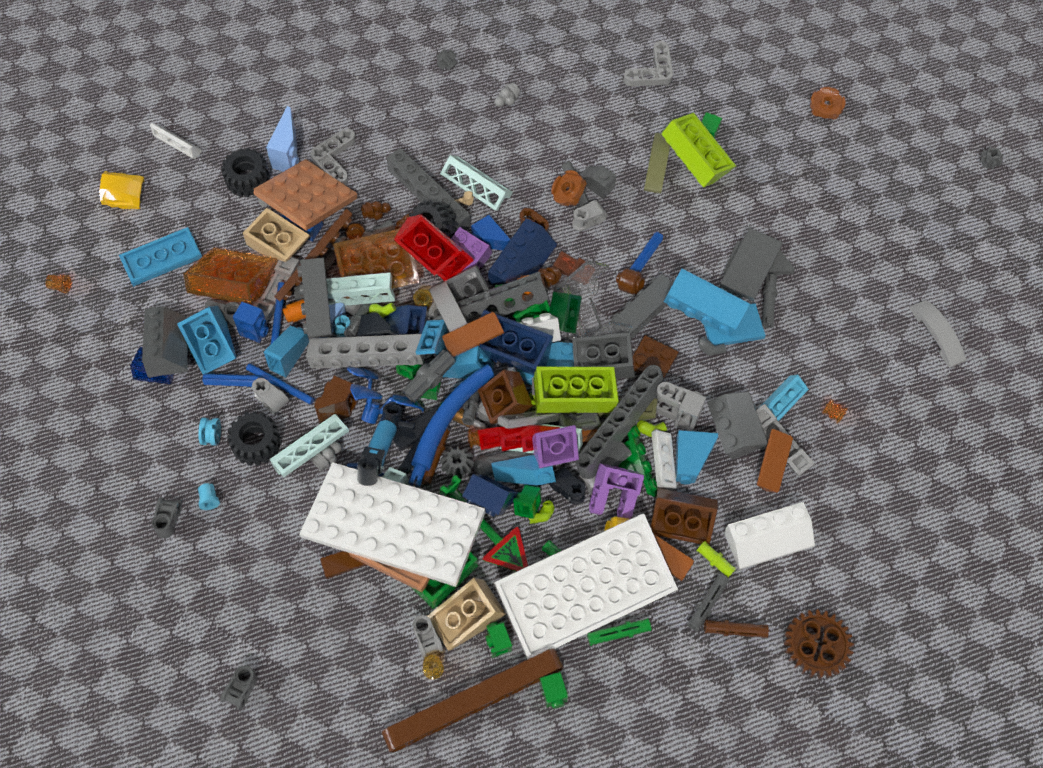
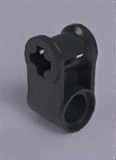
(566, 484)

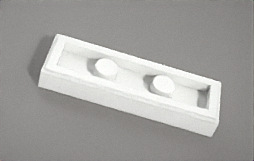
(664, 460)

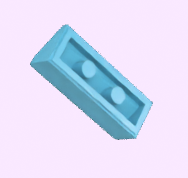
(786, 396)

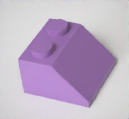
(555, 446)

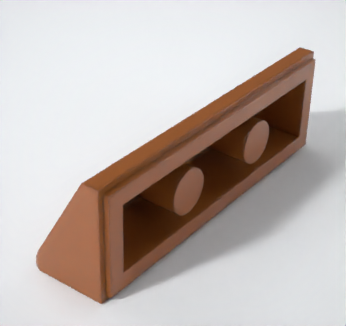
(472, 334)
(774, 461)
(677, 562)

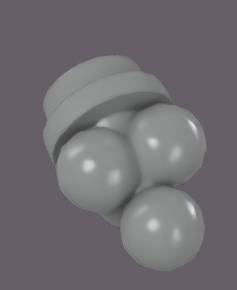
(507, 95)
(326, 456)

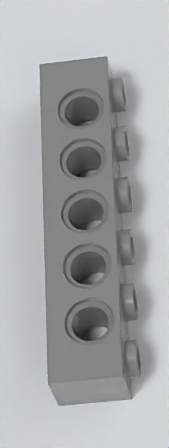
(364, 351)

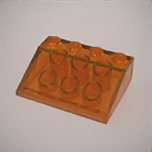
(376, 255)
(229, 275)

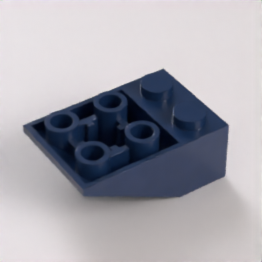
(408, 319)

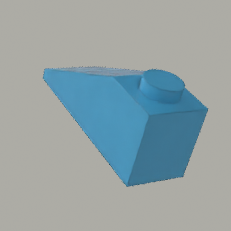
(431, 337)
(523, 471)

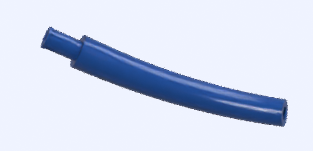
(441, 419)

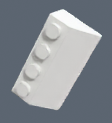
(770, 535)

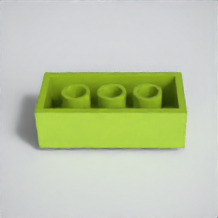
(575, 389)

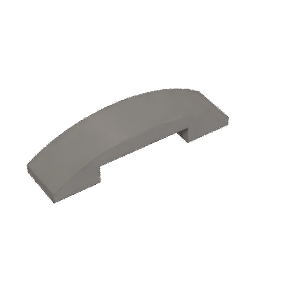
(283, 271)
(447, 306)
(941, 331)
(797, 458)

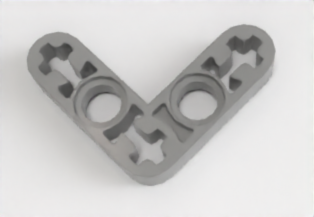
(656, 73)
(328, 154)

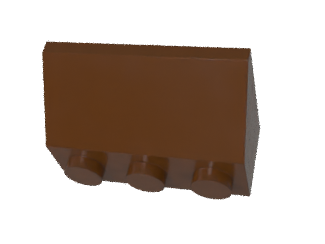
(683, 516)

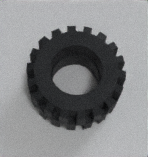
(244, 161)
(442, 214)
(252, 424)

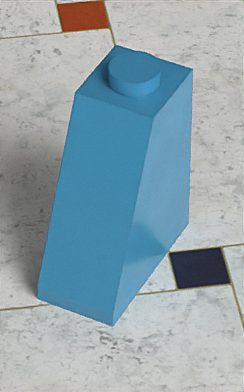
(286, 350)
(468, 363)
(692, 453)

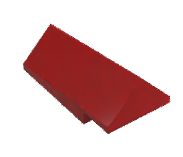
(432, 247)

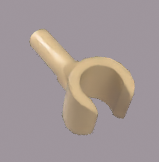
(467, 199)

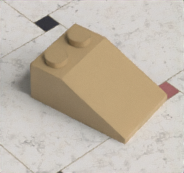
(274, 236)
(466, 613)

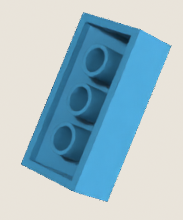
(706, 302)

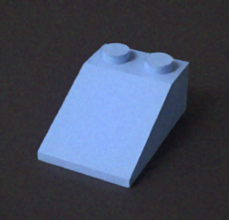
(283, 143)

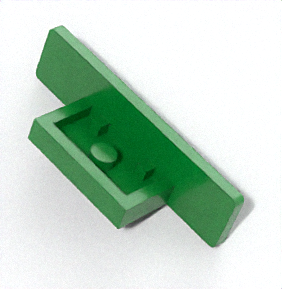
(638, 462)

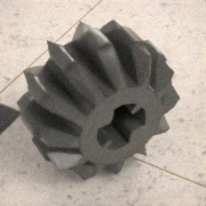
(457, 455)

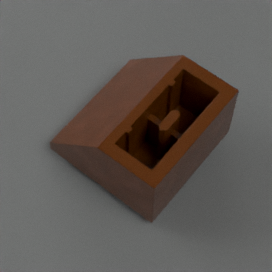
(335, 400)

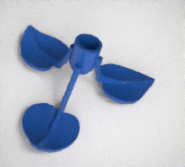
(372, 408)

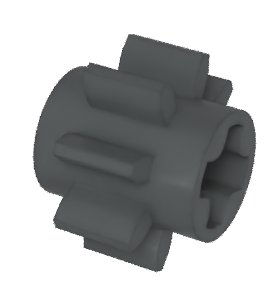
(446, 59)
(991, 158)

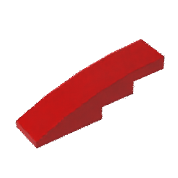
(510, 438)

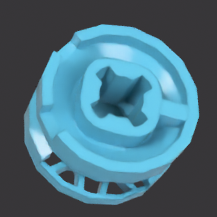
(209, 431)

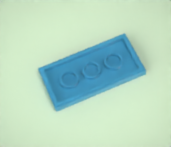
(160, 256)

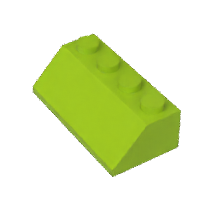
(698, 149)

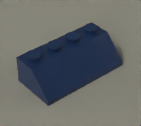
(523, 254)
(518, 346)

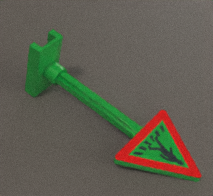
(507, 551)

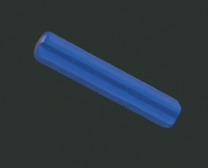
(647, 252)
(229, 379)

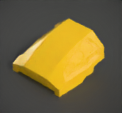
(121, 190)

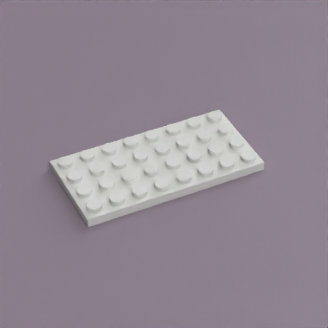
(394, 524)
(585, 586)

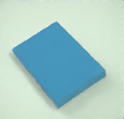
(749, 329)

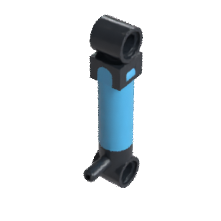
(374, 455)

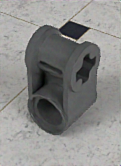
(166, 513)
(238, 688)

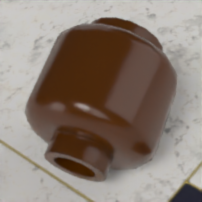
(630, 281)

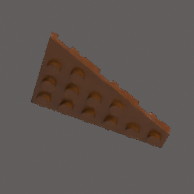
(319, 250)

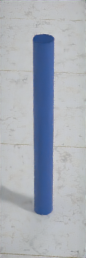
(277, 316)
(280, 384)

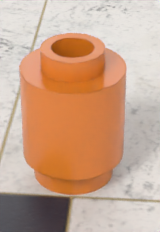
(293, 311)

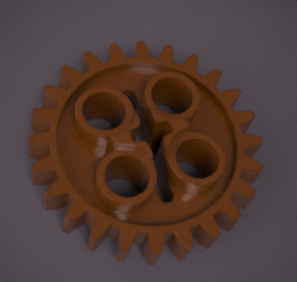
(801, 638)

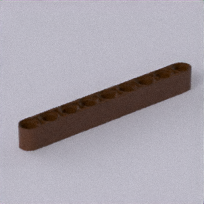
(471, 700)

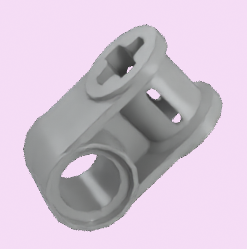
(588, 216)
(269, 395)
(427, 640)

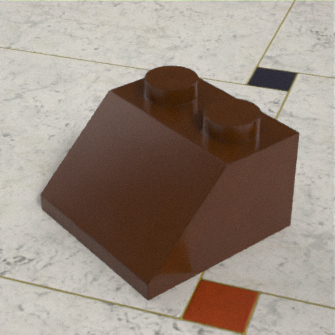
(504, 395)

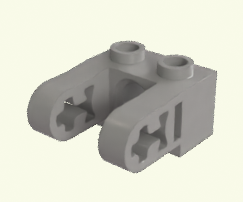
(686, 405)

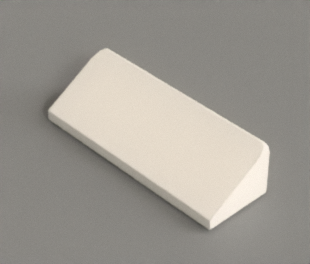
(175, 141)

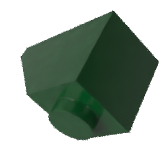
(566, 309)

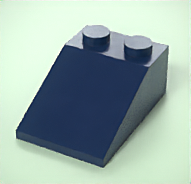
(489, 494)

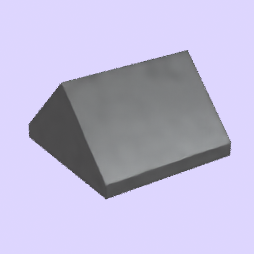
(467, 283)

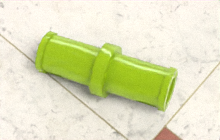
(716, 559)

